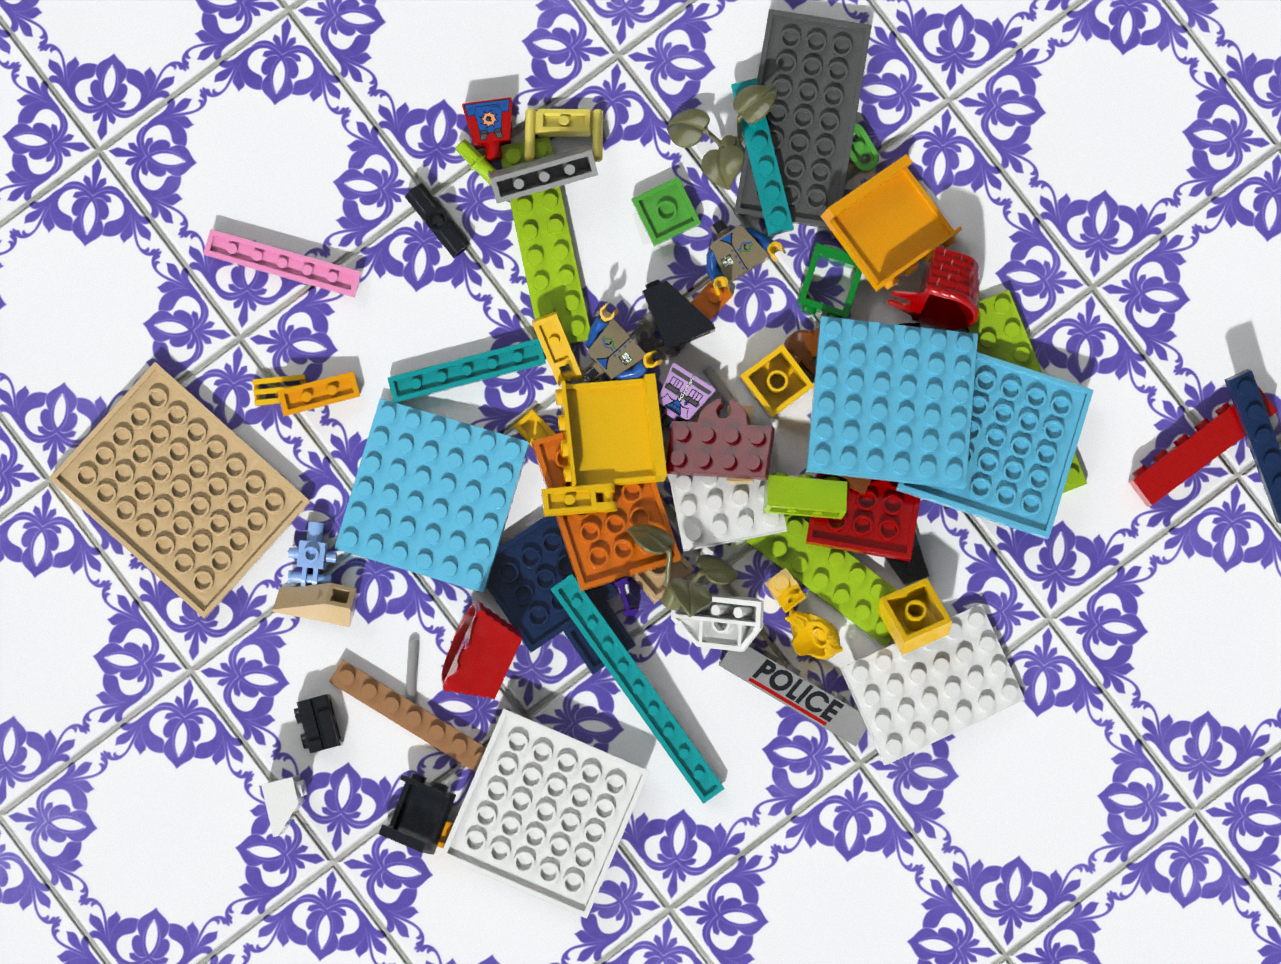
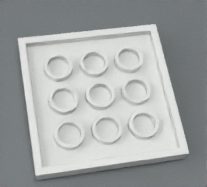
(719, 512)

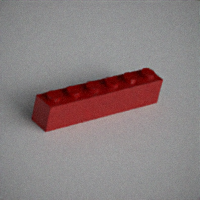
(1190, 453)

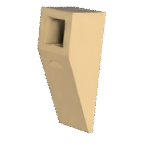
(318, 602)

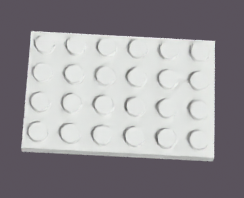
(934, 688)

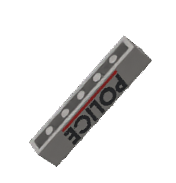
(796, 693)

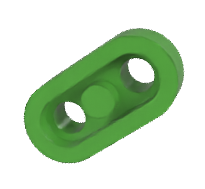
(861, 147)

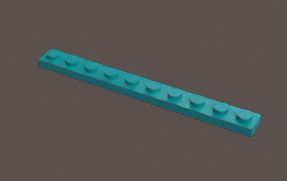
(637, 688)

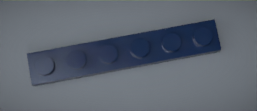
(1258, 434)

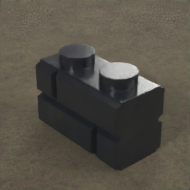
(318, 723)

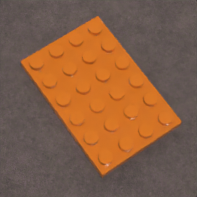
(599, 541)

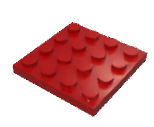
(874, 523)

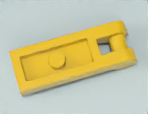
(557, 347)
(578, 499)

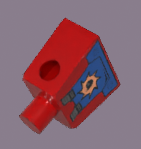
(490, 124)

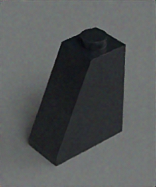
(674, 315)

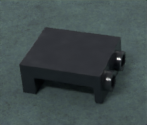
(419, 814)

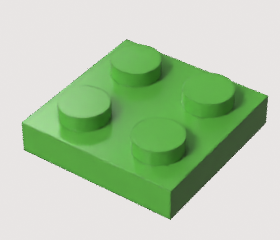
(666, 211)

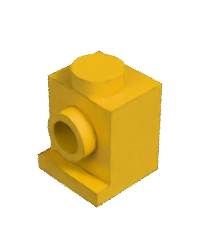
(785, 590)

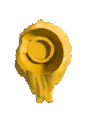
(813, 635)

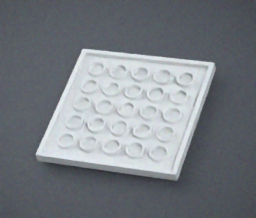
(545, 813)

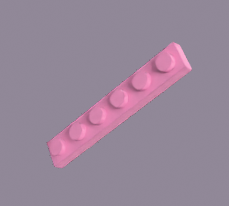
(282, 263)

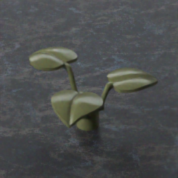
(723, 164)
(682, 592)

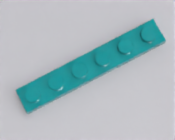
(765, 171)
(466, 370)

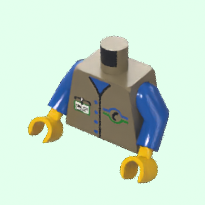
(737, 253)
(615, 351)

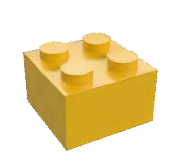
(776, 382)
(914, 616)

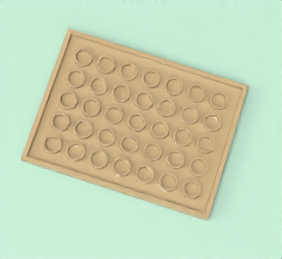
(180, 490)

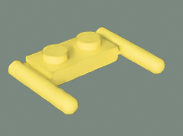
(563, 124)

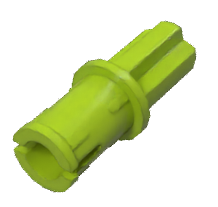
(475, 159)

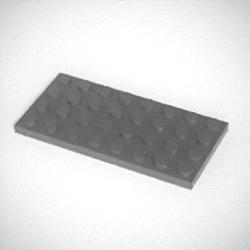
(812, 123)

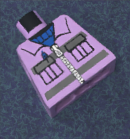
(682, 395)

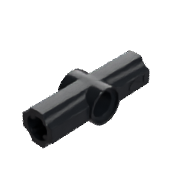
(448, 232)

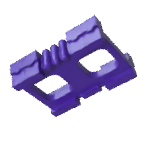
(620, 584)

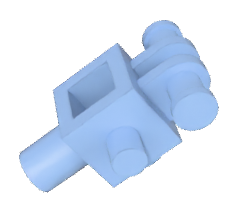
(312, 555)

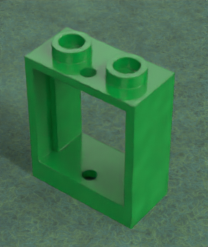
(837, 257)

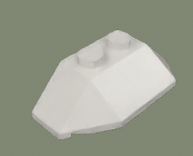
(725, 624)

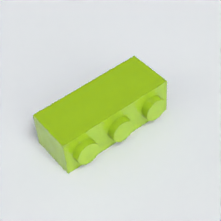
(805, 496)

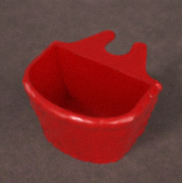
(947, 292)
(480, 653)

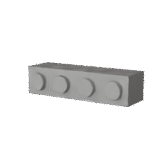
(542, 173)

